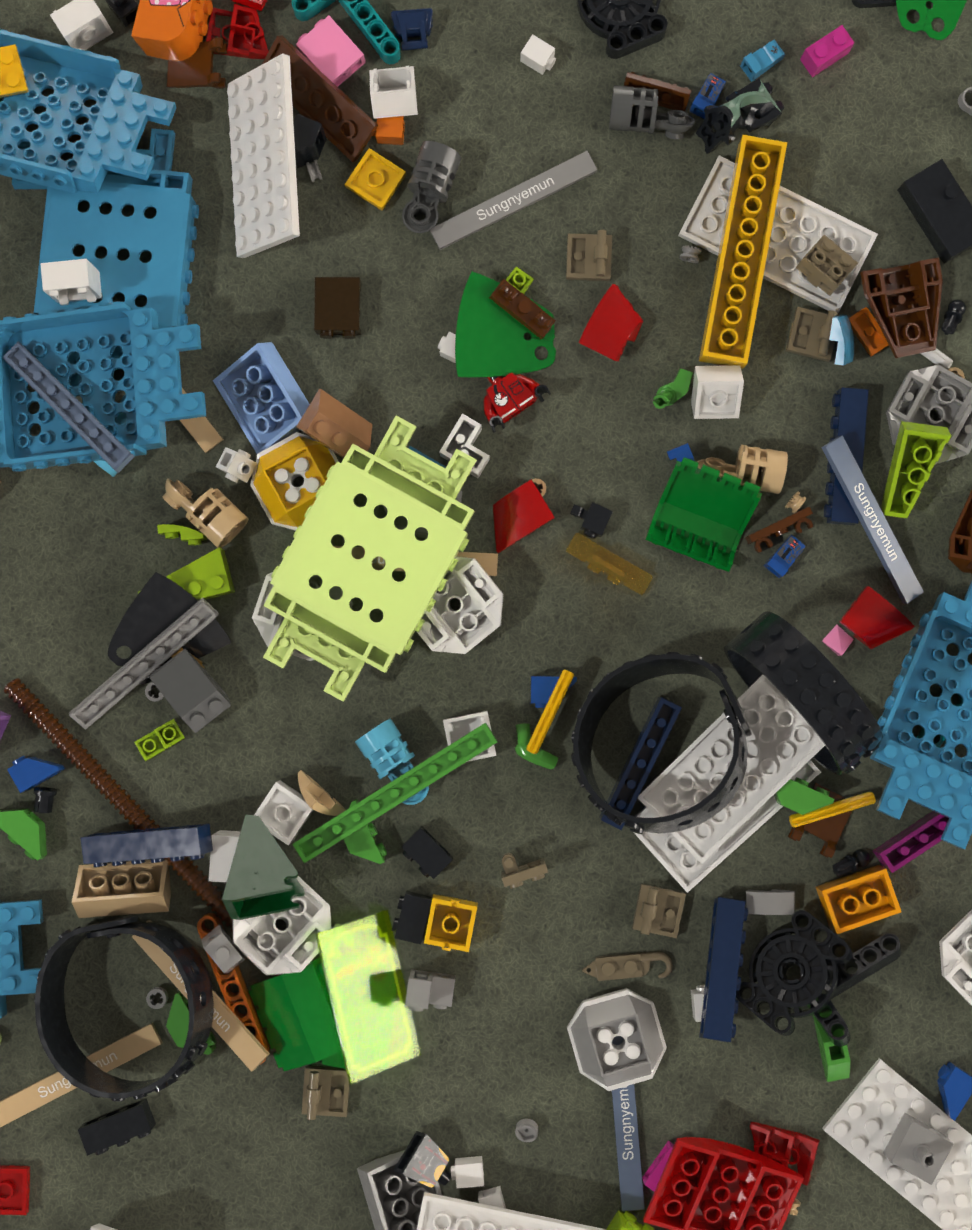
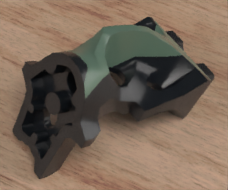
(726, 118)

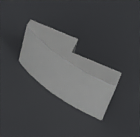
(770, 902)

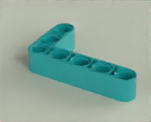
(367, 26)

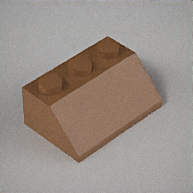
(335, 425)

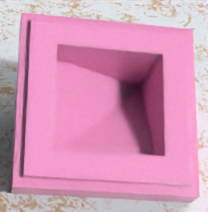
(838, 640)

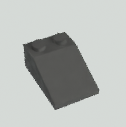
(190, 690)

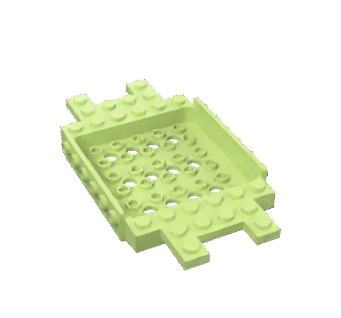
(407, 488)

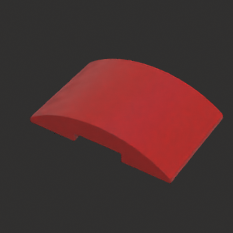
(721, 1188)

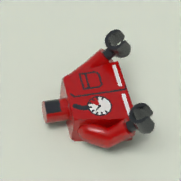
(509, 397)

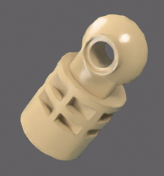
(755, 465)
(209, 513)

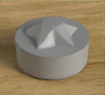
(526, 1130)

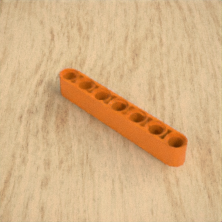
(235, 976)

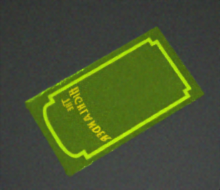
(368, 995)

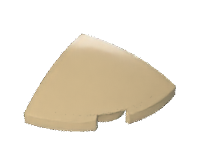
(317, 797)

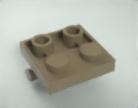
(589, 256)
(826, 265)
(811, 334)
(514, 874)
(658, 911)
(325, 1092)

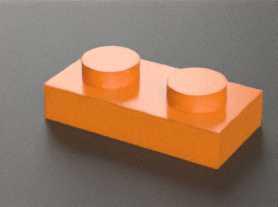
(868, 331)

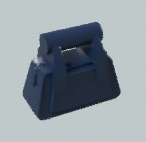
(413, 24)

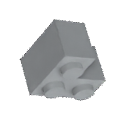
(429, 988)

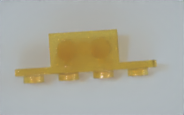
(608, 563)

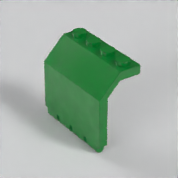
(703, 513)
(297, 1016)

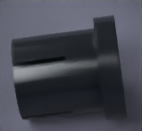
(44, 799)

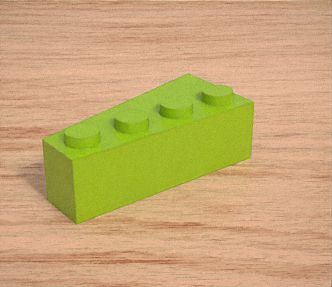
(913, 458)
(206, 576)

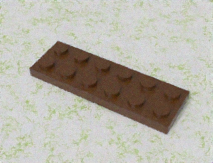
(324, 102)

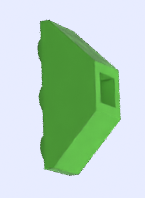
(801, 798)
(25, 830)
(363, 843)
(179, 1021)
(834, 1058)

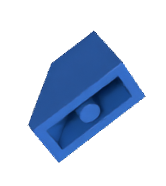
(542, 689)
(32, 771)
(954, 1088)

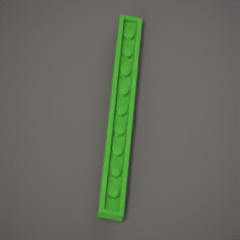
(395, 792)

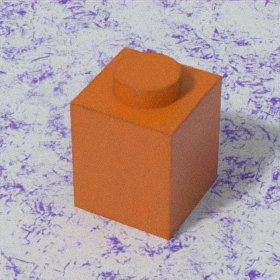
(390, 130)

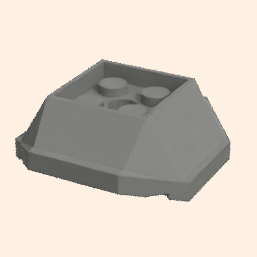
(939, 392)

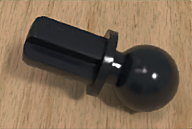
(953, 316)
(859, 858)

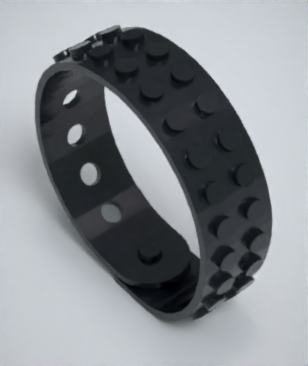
(614, 685)
(811, 685)
(53, 1024)

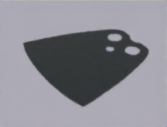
(155, 610)

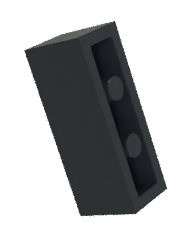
(117, 1127)

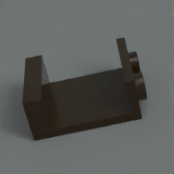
(337, 307)

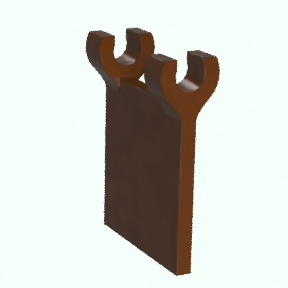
(198, 68)
(825, 829)

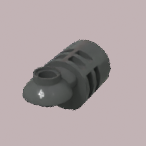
(646, 116)
(430, 183)

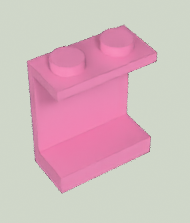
(331, 51)

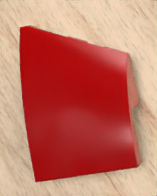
(245, 35)
(612, 325)
(519, 515)
(874, 619)
(782, 1143)

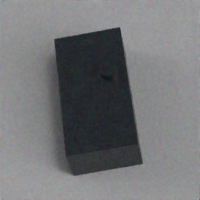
(940, 209)

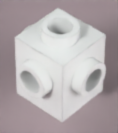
(236, 465)

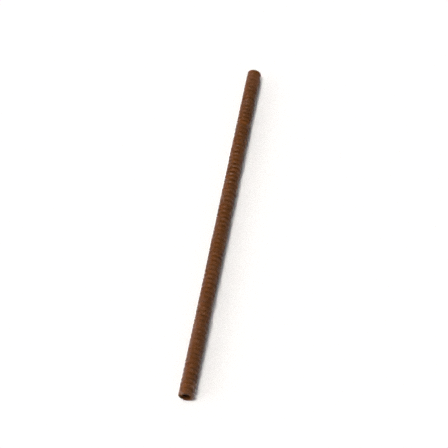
(111, 790)

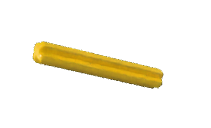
(550, 711)
(833, 809)

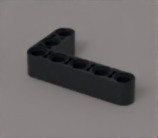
(846, 981)

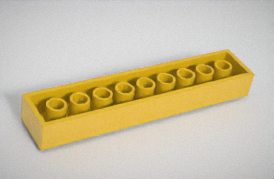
(743, 251)

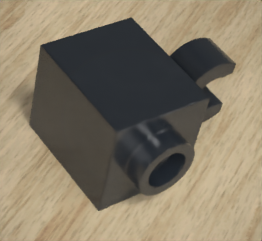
(124, 10)
(594, 519)

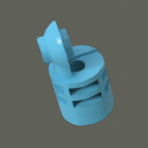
(389, 755)

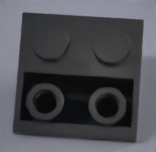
(308, 140)

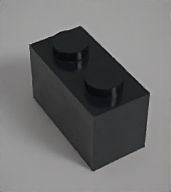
(426, 852)
(413, 917)

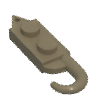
(626, 966)

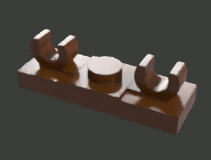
(669, 95)
(522, 309)
(780, 528)

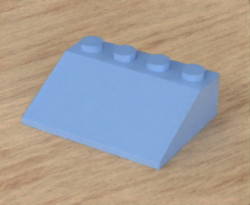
(263, 396)

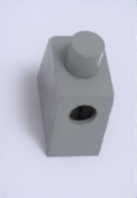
(222, 950)

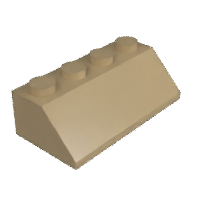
(122, 889)

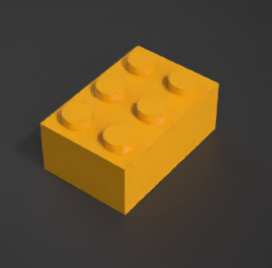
(858, 899)

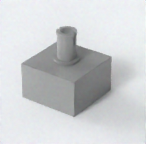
(918, 1148)

